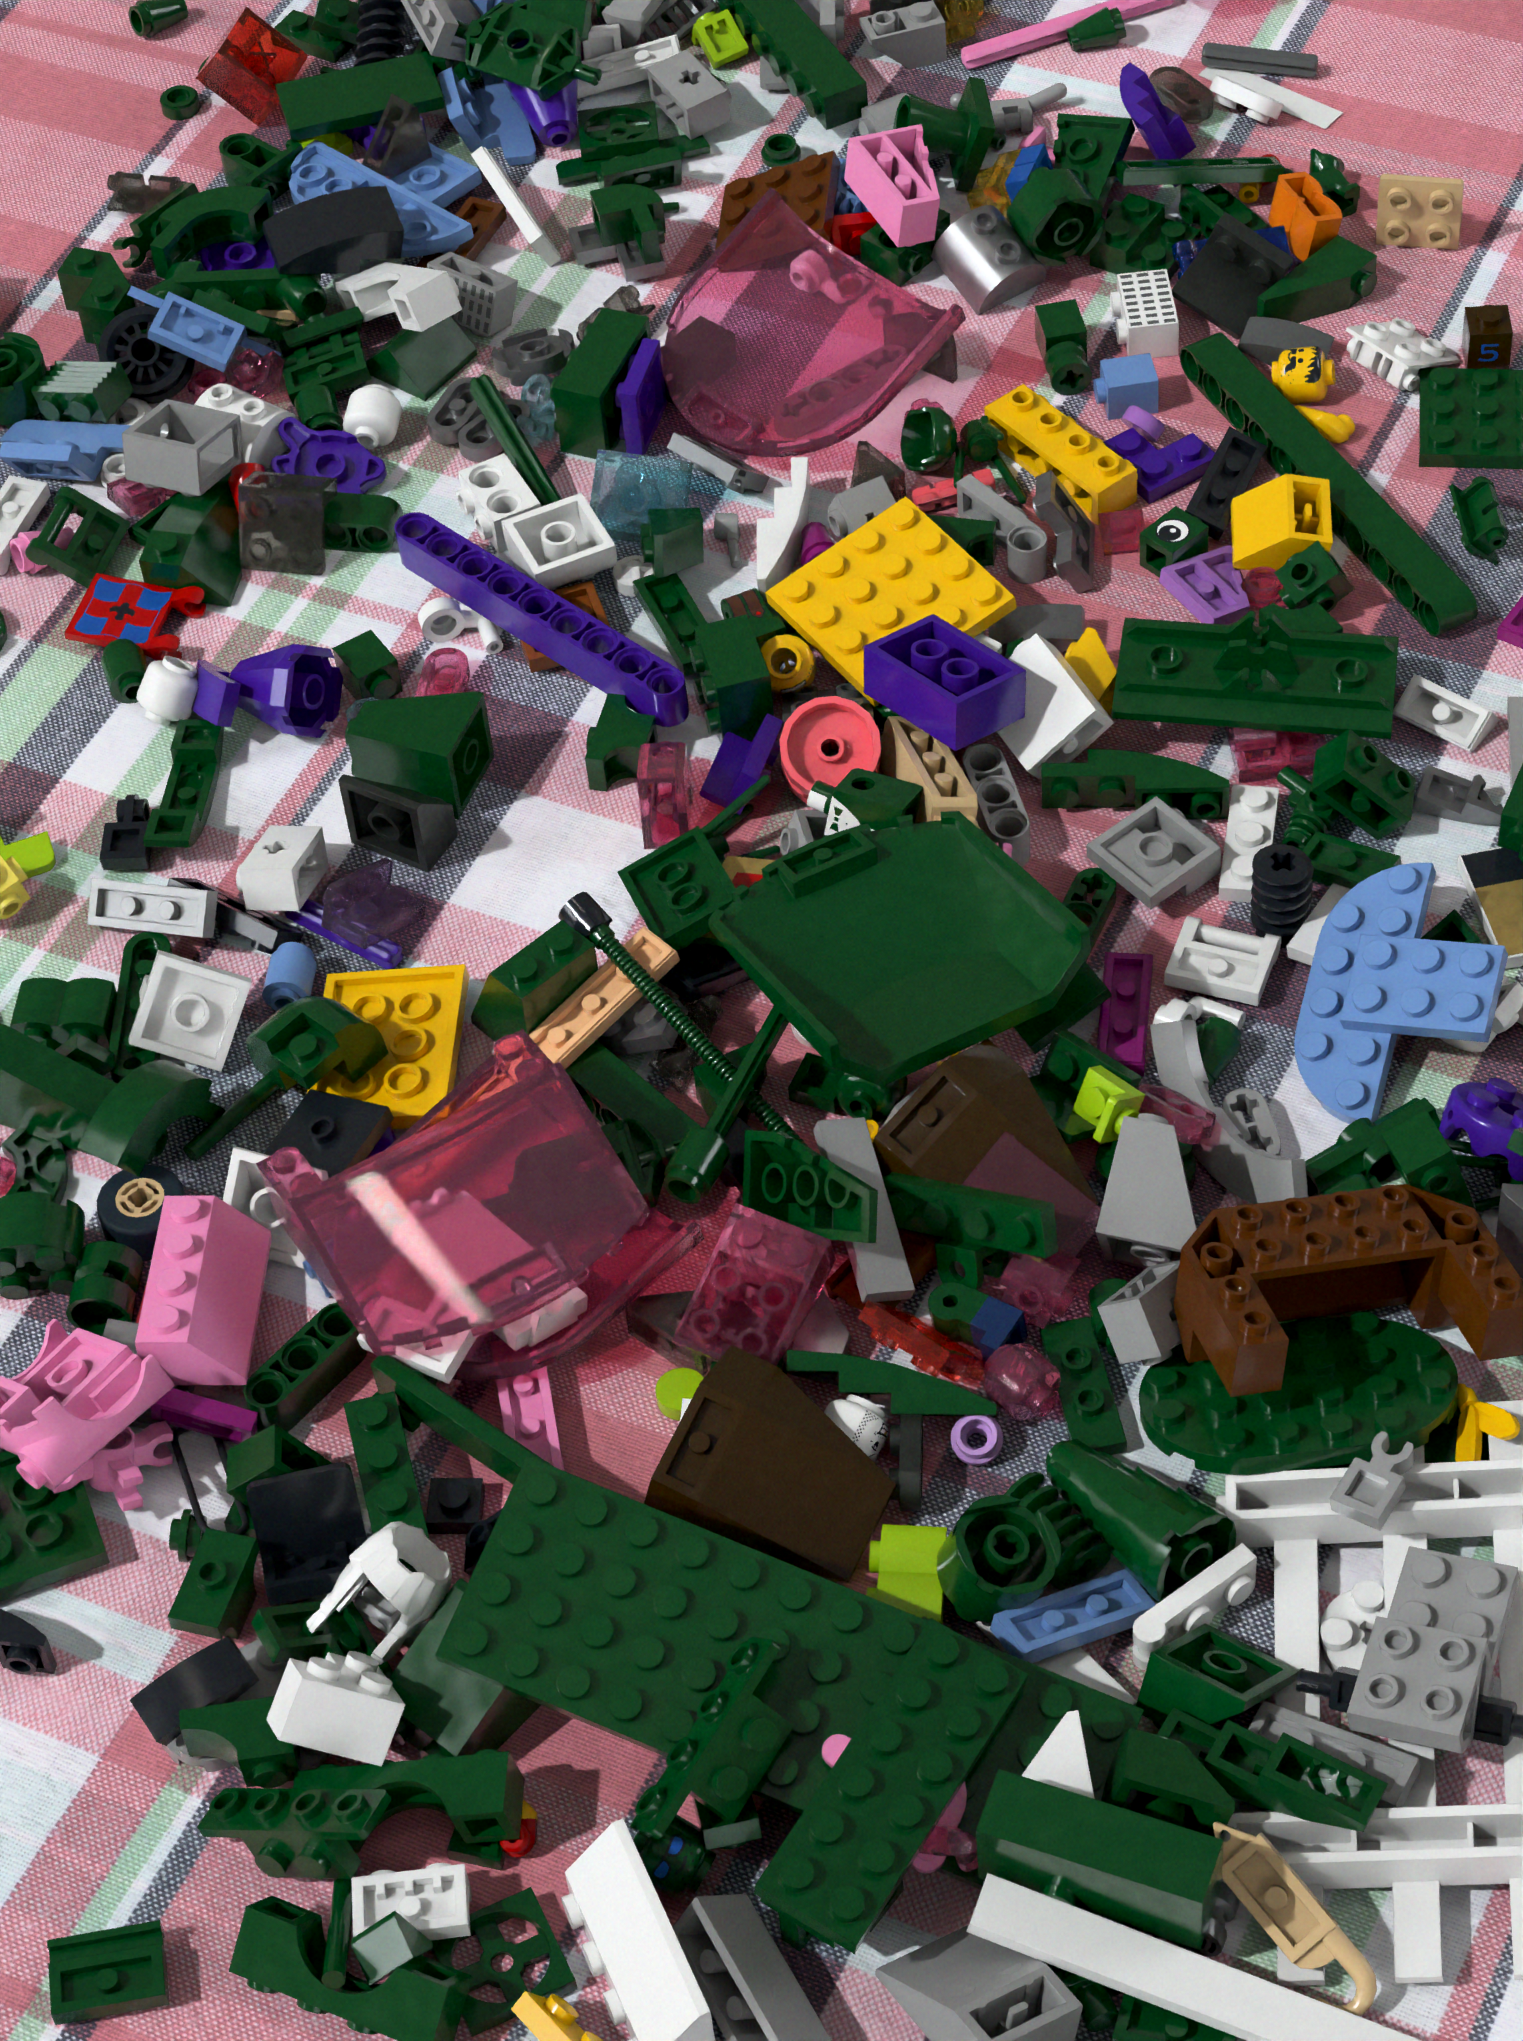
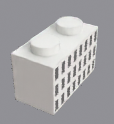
(1146, 314)

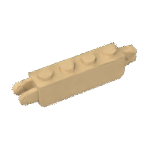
(923, 760)

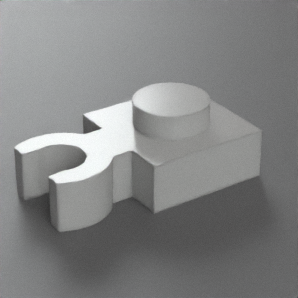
(1374, 1487)

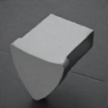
(631, 17)

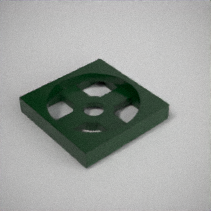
(605, 145)
(483, 1923)

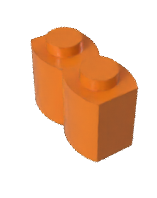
(1305, 212)

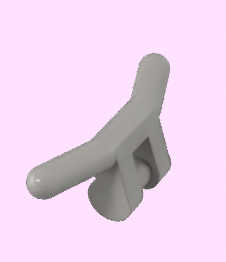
(1018, 112)

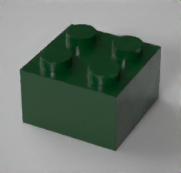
(731, 677)

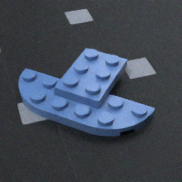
(416, 193)
(1383, 981)

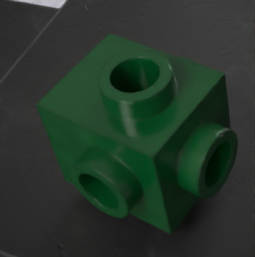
(1313, 578)

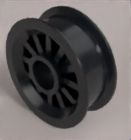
(111, 347)

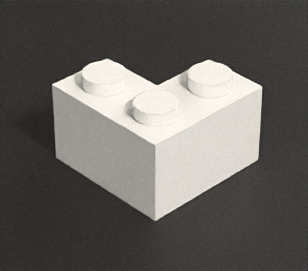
(337, 1707)

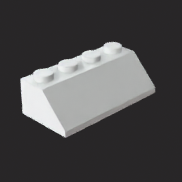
(633, 1943)

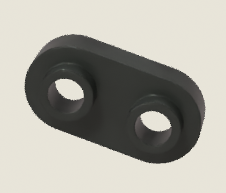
(907, 1443)

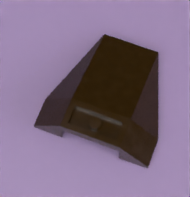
(964, 1113)
(770, 1471)

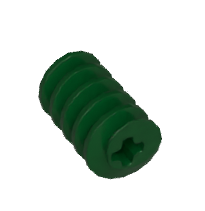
(1080, 1554)

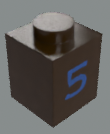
(1487, 337)

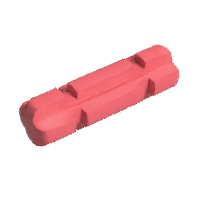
(944, 492)

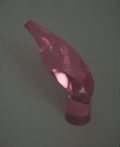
(953, 1841)

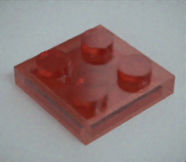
(931, 1349)

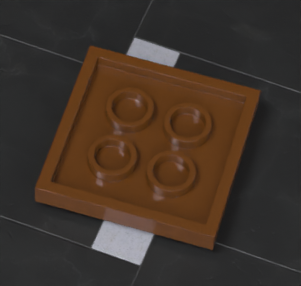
(804, 186)

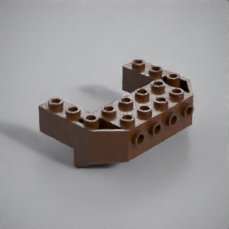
(1333, 1257)

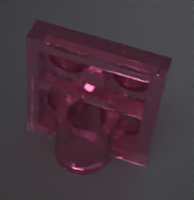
(1264, 753)

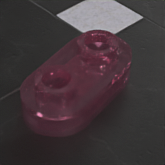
(444, 673)
(1188, 1117)

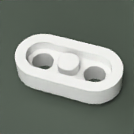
(1259, 106)

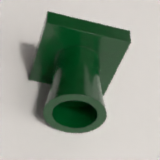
(959, 132)

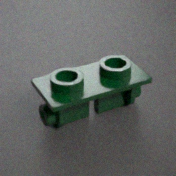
(1480, 518)

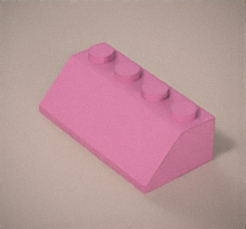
(203, 1291)

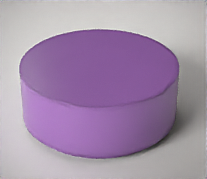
(1143, 423)

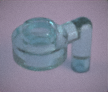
(537, 396)

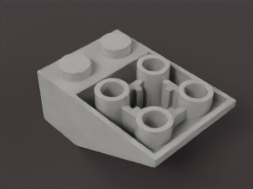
(981, 1992)

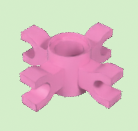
(117, 1464)

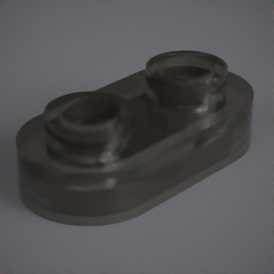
(1183, 94)

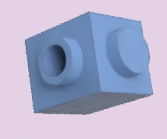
(1127, 383)

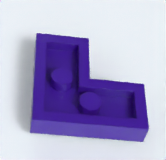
(1163, 469)

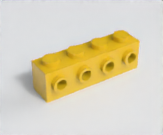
(1048, 440)

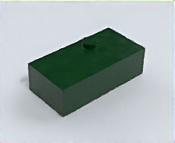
(1101, 1858)

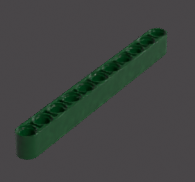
(1358, 512)

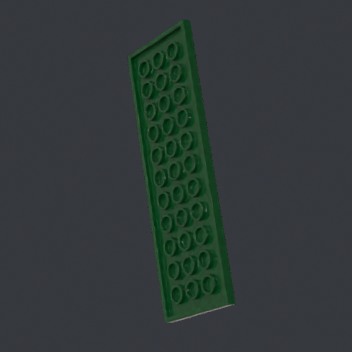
(637, 1615)

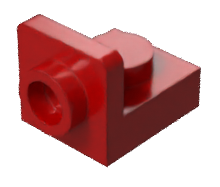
(848, 230)

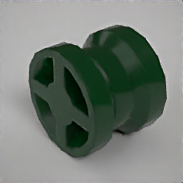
(1067, 368)

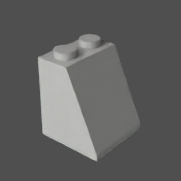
(1146, 1197)

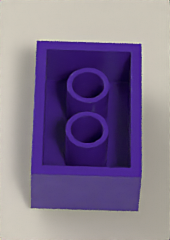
(944, 682)

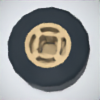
(132, 1206)

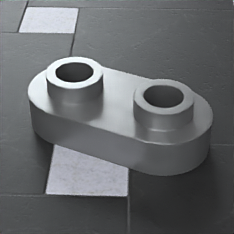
(452, 412)
(477, 438)

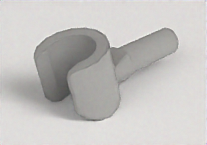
(727, 528)

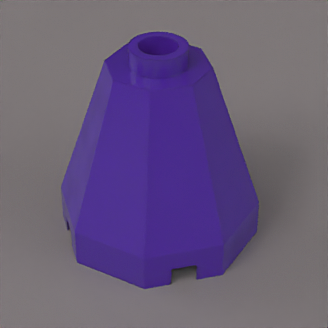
(291, 688)

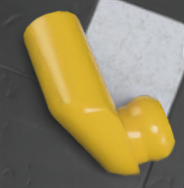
(1331, 427)

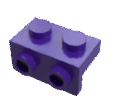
(741, 763)

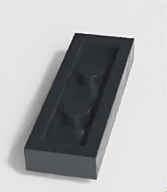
(1225, 479)
(234, 919)

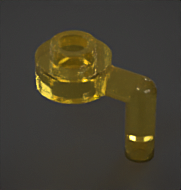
(961, 23)

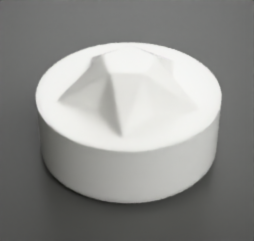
(627, 571)

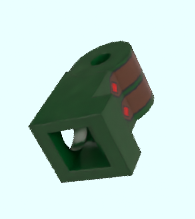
(761, 619)

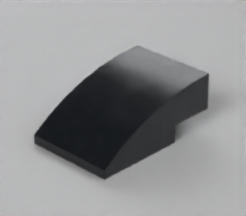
(335, 232)

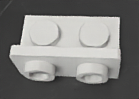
(428, 1898)

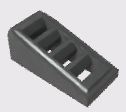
(666, 7)

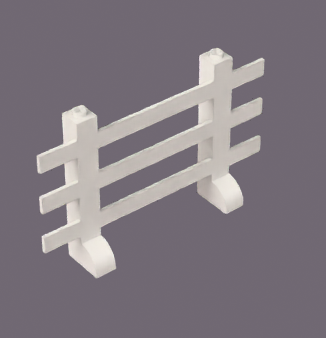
(1419, 1843)

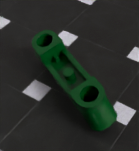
(249, 287)

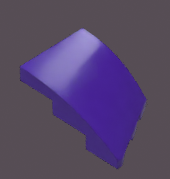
(1157, 124)

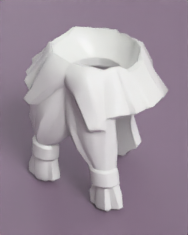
(411, 1593)

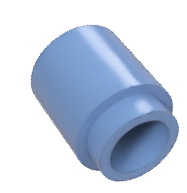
(289, 975)

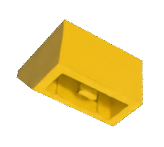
(1280, 521)

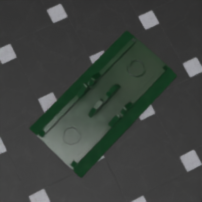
(1256, 677)

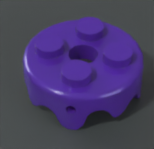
(1489, 1117)

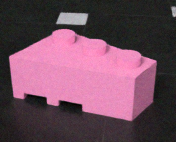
(895, 183)

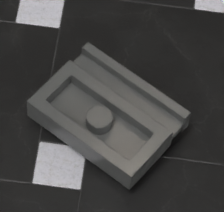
(715, 461)

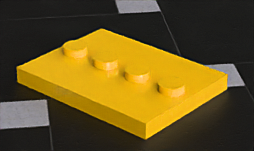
(421, 1026)

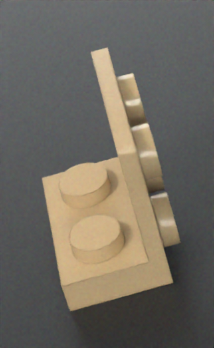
(1419, 211)

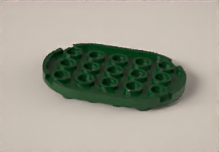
(1337, 1393)

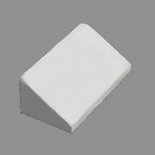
(1444, 714)

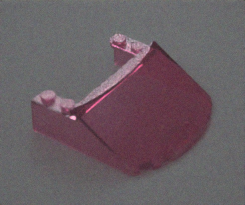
(466, 1215)

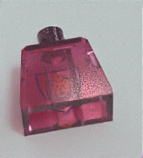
(662, 778)

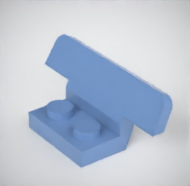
(488, 117)
(196, 330)
(60, 448)

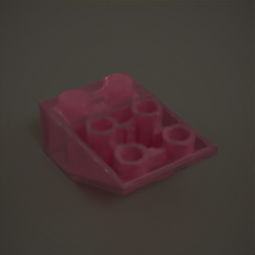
(755, 1287)

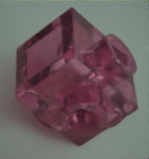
(1040, 1286)

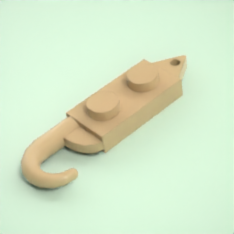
(1291, 1912)

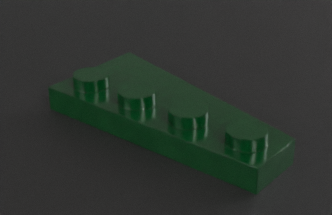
(1092, 148)

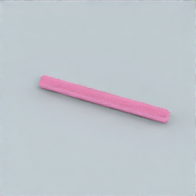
(1047, 32)

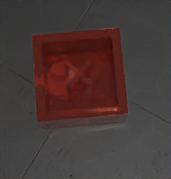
(249, 65)

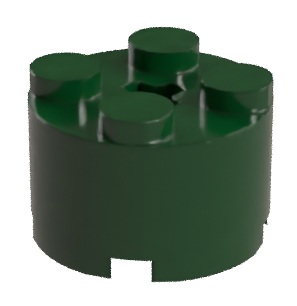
(1056, 216)
(19, 369)
(38, 1244)
(997, 1558)

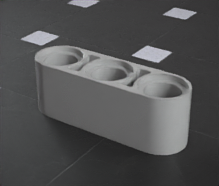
(999, 802)

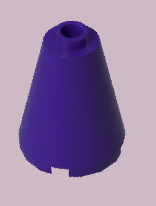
(550, 119)

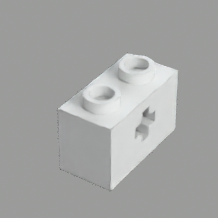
(283, 868)

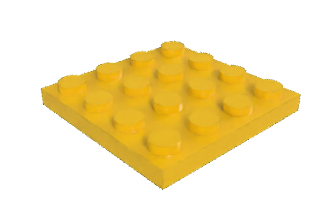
(882, 581)

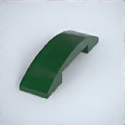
(190, 786)

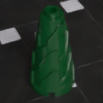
(1151, 1528)

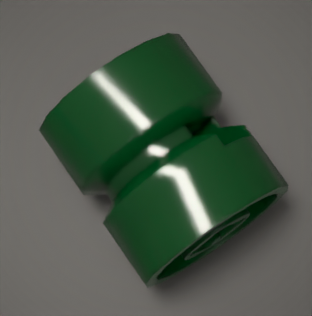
(104, 1286)

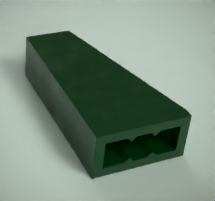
(50, 1092)

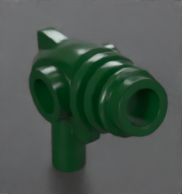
(1309, 810)

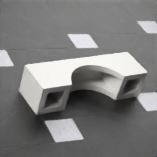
(415, 293)

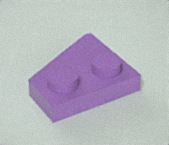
(1208, 586)

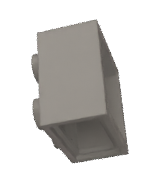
(190, 451)

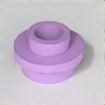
(973, 1424)

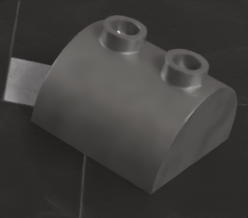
(986, 259)

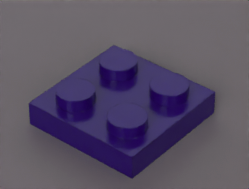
(641, 397)

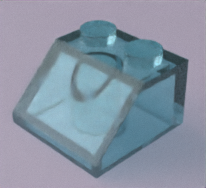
(633, 483)

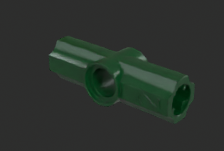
(1361, 1149)

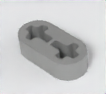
(1262, 1126)

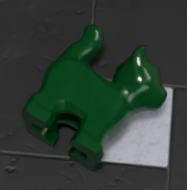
(1329, 173)

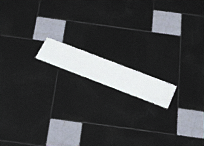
(1294, 103)

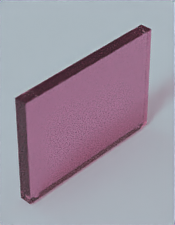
(1019, 1172)

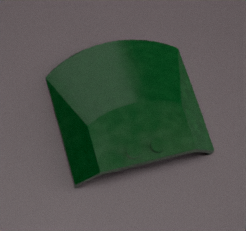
(902, 943)

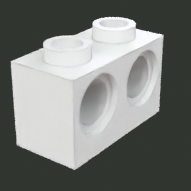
(493, 494)

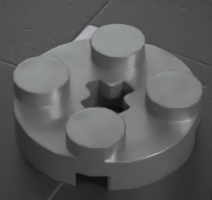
(532, 354)

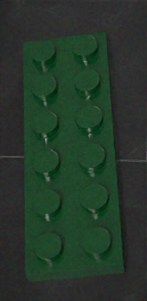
(891, 1785)

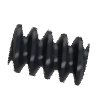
(379, 31)
(1280, 891)

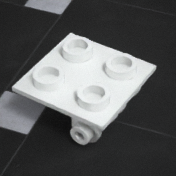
(1396, 351)

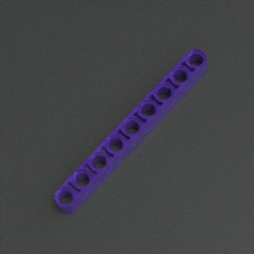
(542, 619)

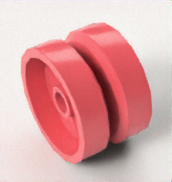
(824, 726)

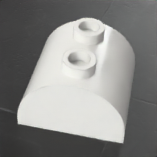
(257, 419)
(559, 542)

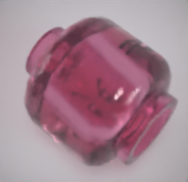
(1022, 1381)

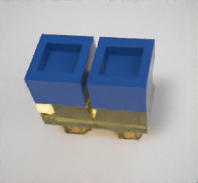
(1009, 174)

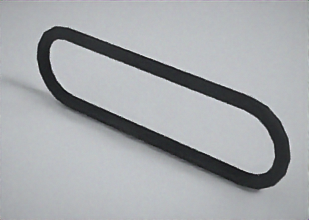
(190, 1489)

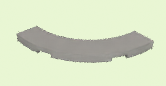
(1225, 1155)

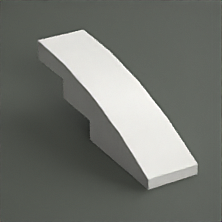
(780, 537)

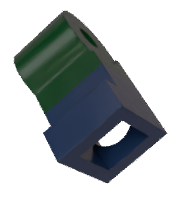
(975, 1318)

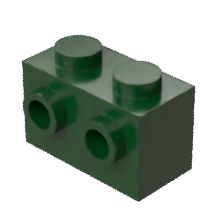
(1363, 784)

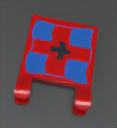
(132, 611)

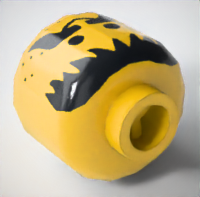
(1303, 374)

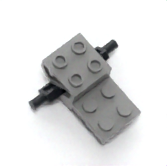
(1432, 1658)

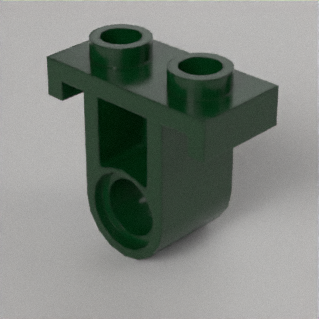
(257, 163)

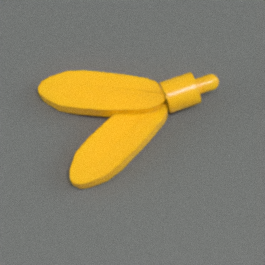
(1480, 1417)

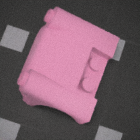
(74, 1402)

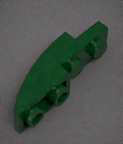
(1133, 779)

